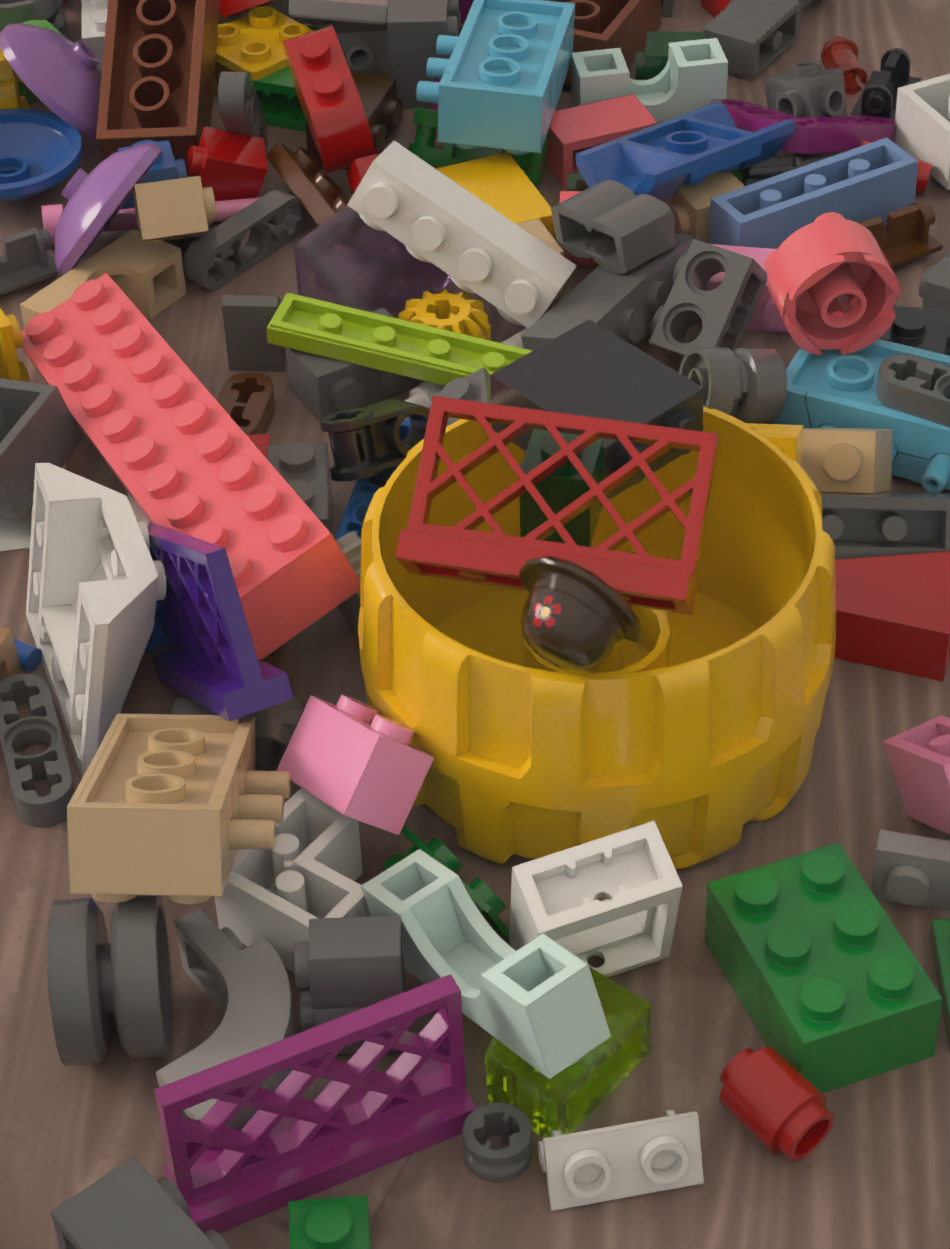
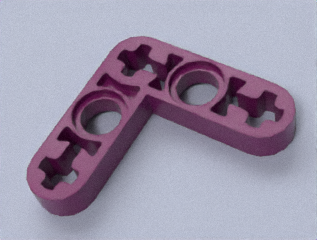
(812, 133)

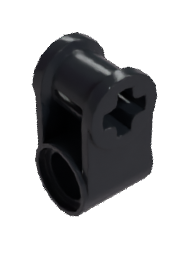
(368, 437)

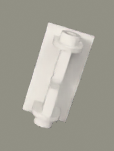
(622, 1160)

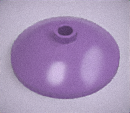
(56, 72)
(97, 200)

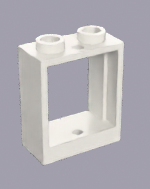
(626, 930)

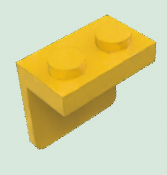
(255, 43)

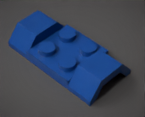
(681, 152)

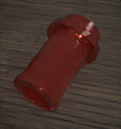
(843, 55)

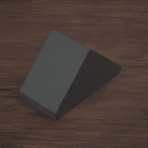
(246, 333)

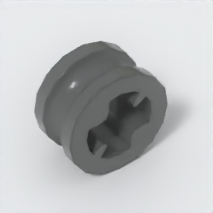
(494, 1120)

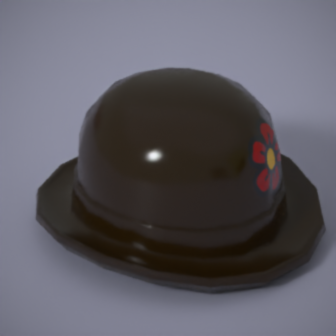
(573, 614)

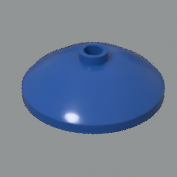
(35, 152)

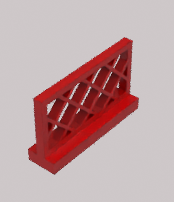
(497, 557)

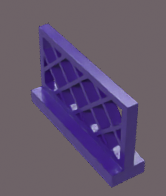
(209, 632)

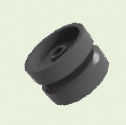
(99, 978)

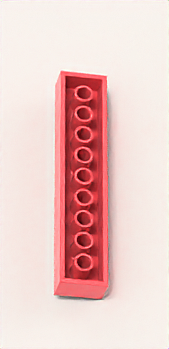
(188, 459)

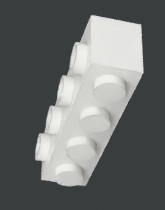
(460, 235)

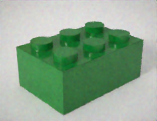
(822, 968)

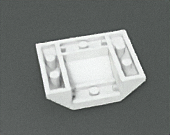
(89, 600)

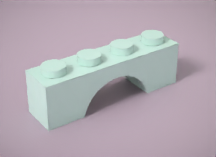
(528, 999)

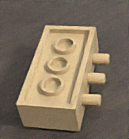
(170, 808)

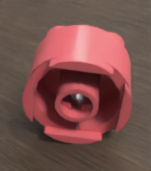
(833, 286)

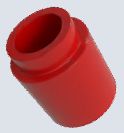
(775, 1102)

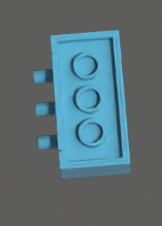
(501, 74)
(842, 394)

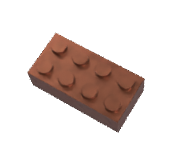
(157, 73)

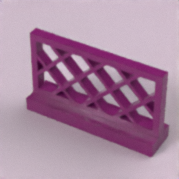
(325, 1138)

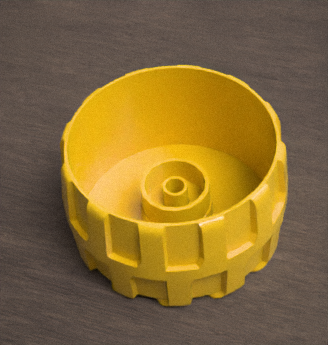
(679, 729)

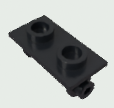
(881, 90)

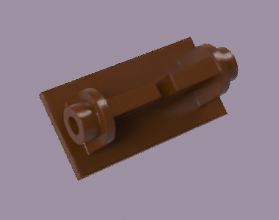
(905, 233)

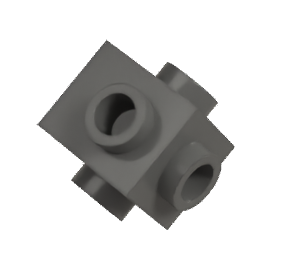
(807, 91)

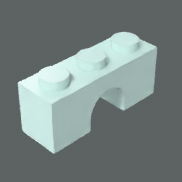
(689, 81)

